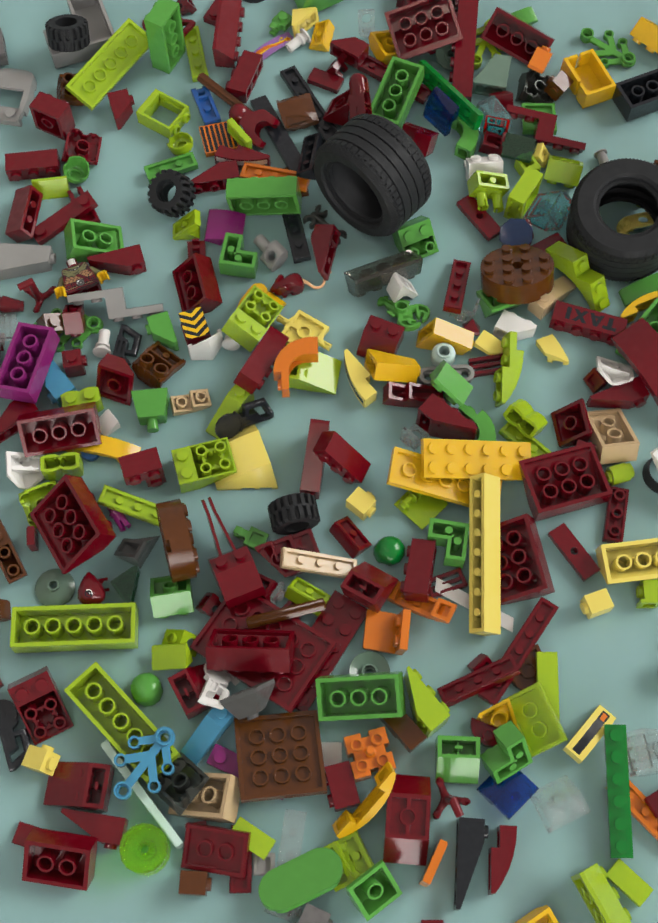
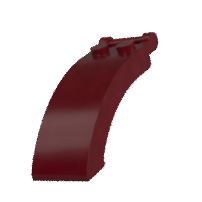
(640, 348)

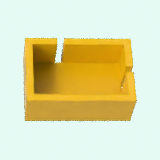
(591, 79)

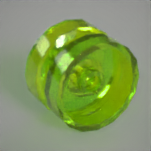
(158, 849)

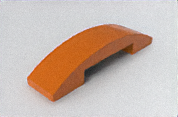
(436, 609)

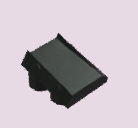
(532, 87)
(181, 786)

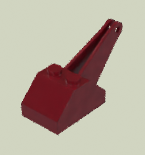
(234, 569)

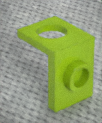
(175, 636)

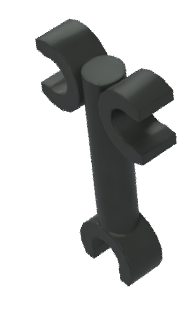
(319, 218)

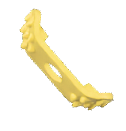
(631, 222)

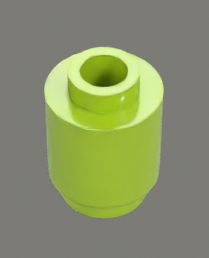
(619, 473)

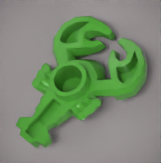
(404, 312)

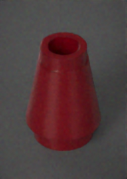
(11, 305)

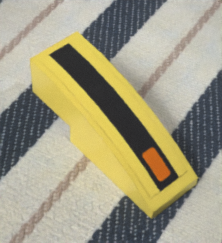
(359, 379)
(588, 734)

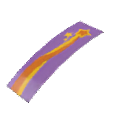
(274, 45)

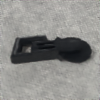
(122, 344)
(232, 423)
(8, 737)

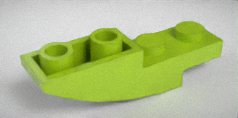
(508, 375)

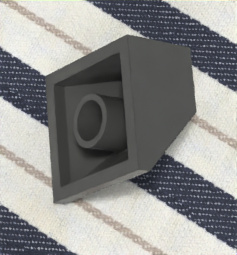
(249, 700)

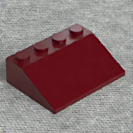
(423, 27)
(564, 481)
(72, 523)
(522, 561)

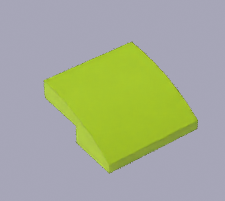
(353, 857)

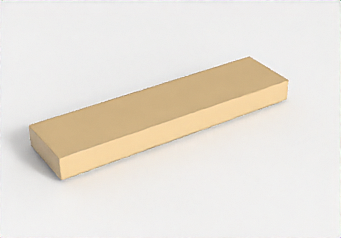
(316, 562)

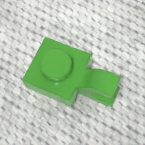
(281, 21)
(252, 537)

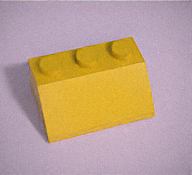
(646, 33)

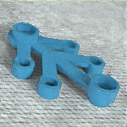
(146, 759)

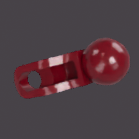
(253, 122)

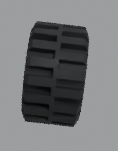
(67, 33)
(159, 193)
(293, 513)

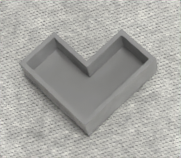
(99, 31)

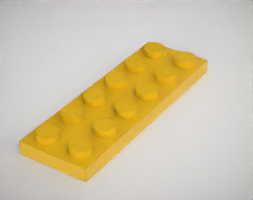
(471, 457)
(406, 474)

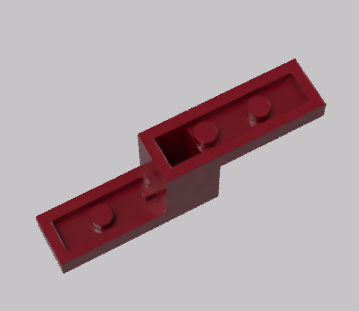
(545, 129)

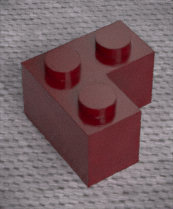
(423, 137)
(141, 467)

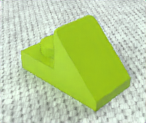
(188, 226)

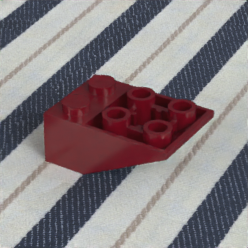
(444, 421)
(40, 705)
(80, 786)

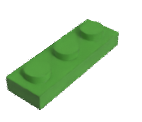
(181, 164)

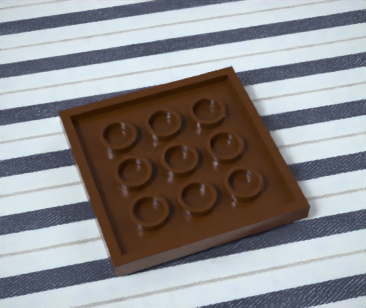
(279, 756)

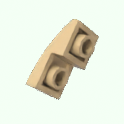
(191, 402)

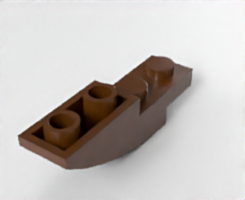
(9, 558)

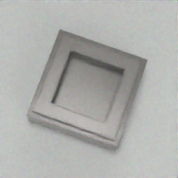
(261, 867)

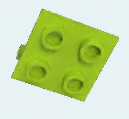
(420, 507)

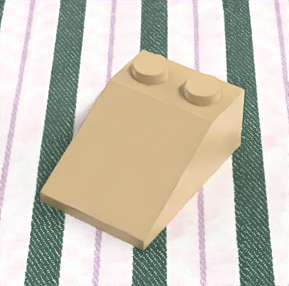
(613, 436)
(216, 801)

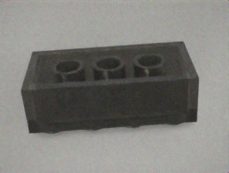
(378, 273)

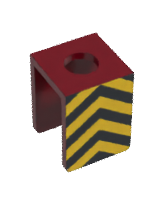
(194, 326)

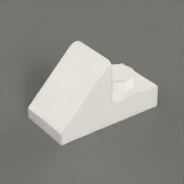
(400, 287)

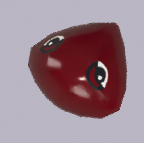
(91, 589)

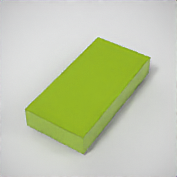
(238, 134)
(259, 841)
(629, 882)

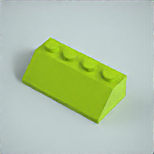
(600, 896)

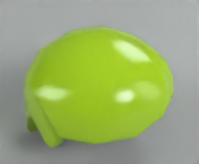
(180, 143)

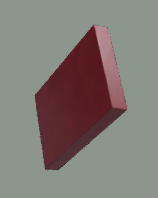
(216, 850)

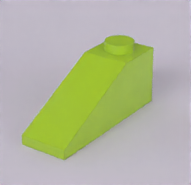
(232, 402)

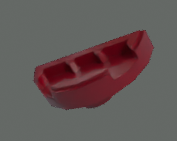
(484, 731)

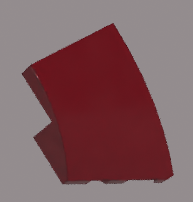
(272, 549)

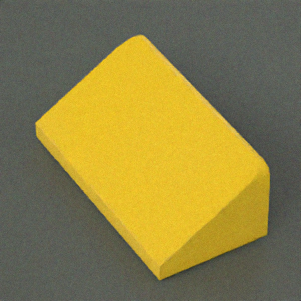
(322, 36)

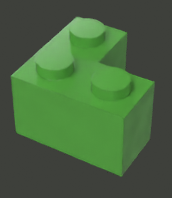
(235, 260)
(453, 537)
(508, 755)

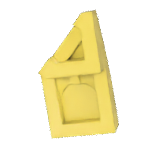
(488, 344)
(552, 349)

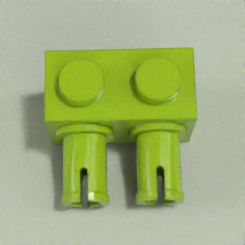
(486, 186)

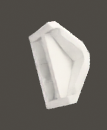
(207, 348)
(614, 372)
(23, 471)

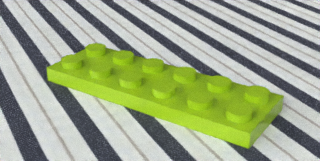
(109, 64)

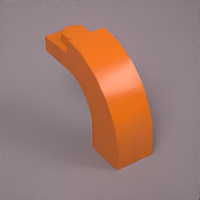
(295, 353)

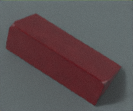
(349, 537)

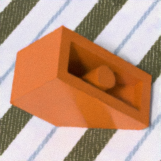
(540, 59)

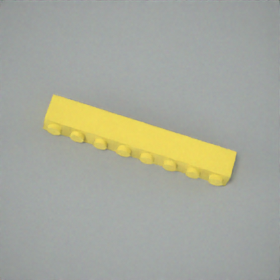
(484, 555)

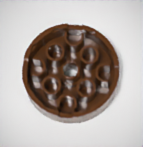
(517, 274)
(177, 540)

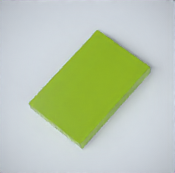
(537, 719)

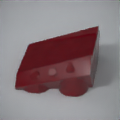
(82, 145)

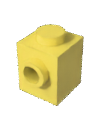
(361, 503)
(596, 603)
(41, 759)

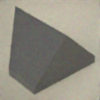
(136, 550)

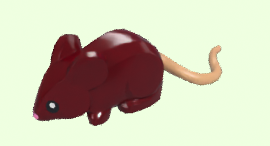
(291, 284)

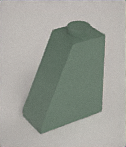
(493, 76)

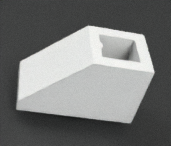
(511, 322)

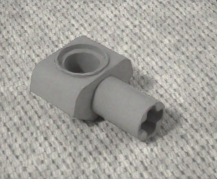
(269, 251)

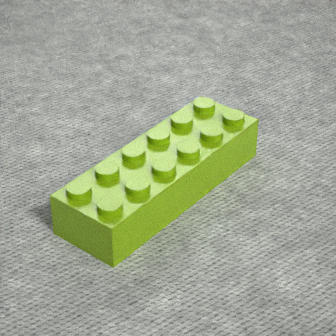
(74, 627)
(114, 714)

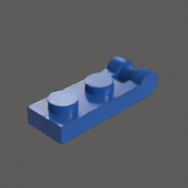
(206, 106)

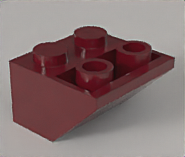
(368, 586)
(187, 688)

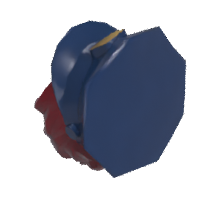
(516, 232)

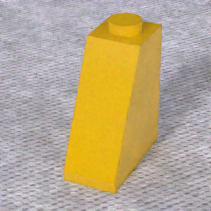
(443, 331)
(391, 367)

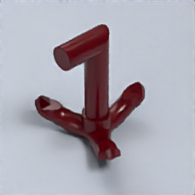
(31, 288)
(447, 799)

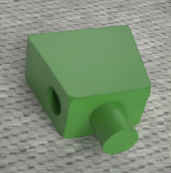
(151, 407)

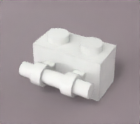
(490, 163)

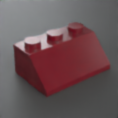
(197, 284)

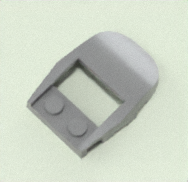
(17, 81)

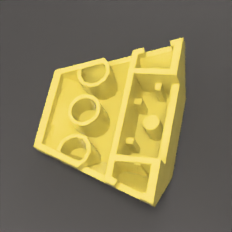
(251, 463)

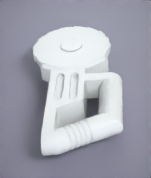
(215, 684)

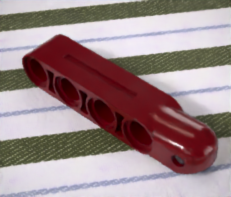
(359, 95)

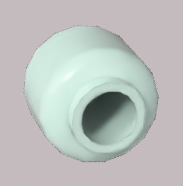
(441, 352)

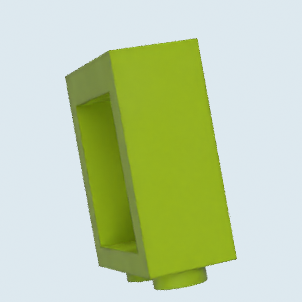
(150, 106)
(523, 194)

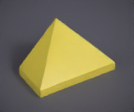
(304, 18)

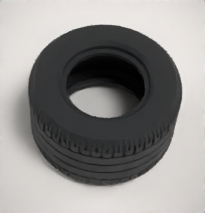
(373, 174)
(608, 252)

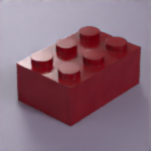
(59, 858)

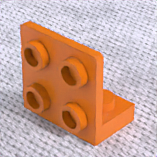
(387, 631)

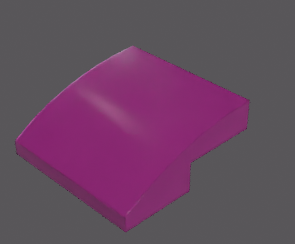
(223, 221)

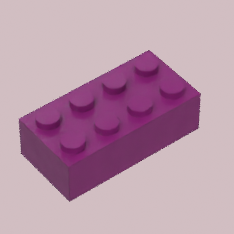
(27, 362)

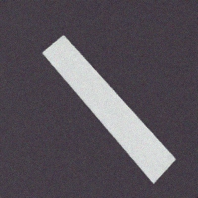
(463, 599)

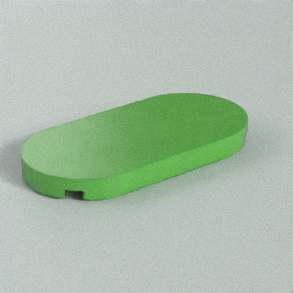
(300, 880)

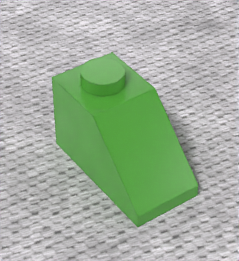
(162, 330)

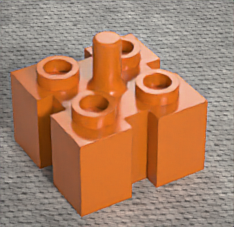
(368, 753)

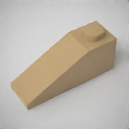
(561, 289)

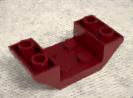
(408, 821)

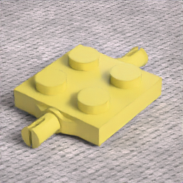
(303, 326)

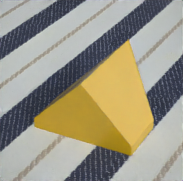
(498, 714)

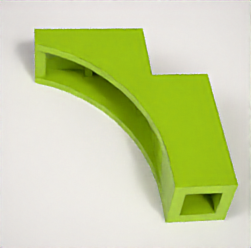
(576, 267)

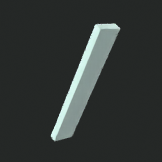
(145, 798)

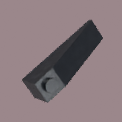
(469, 843)

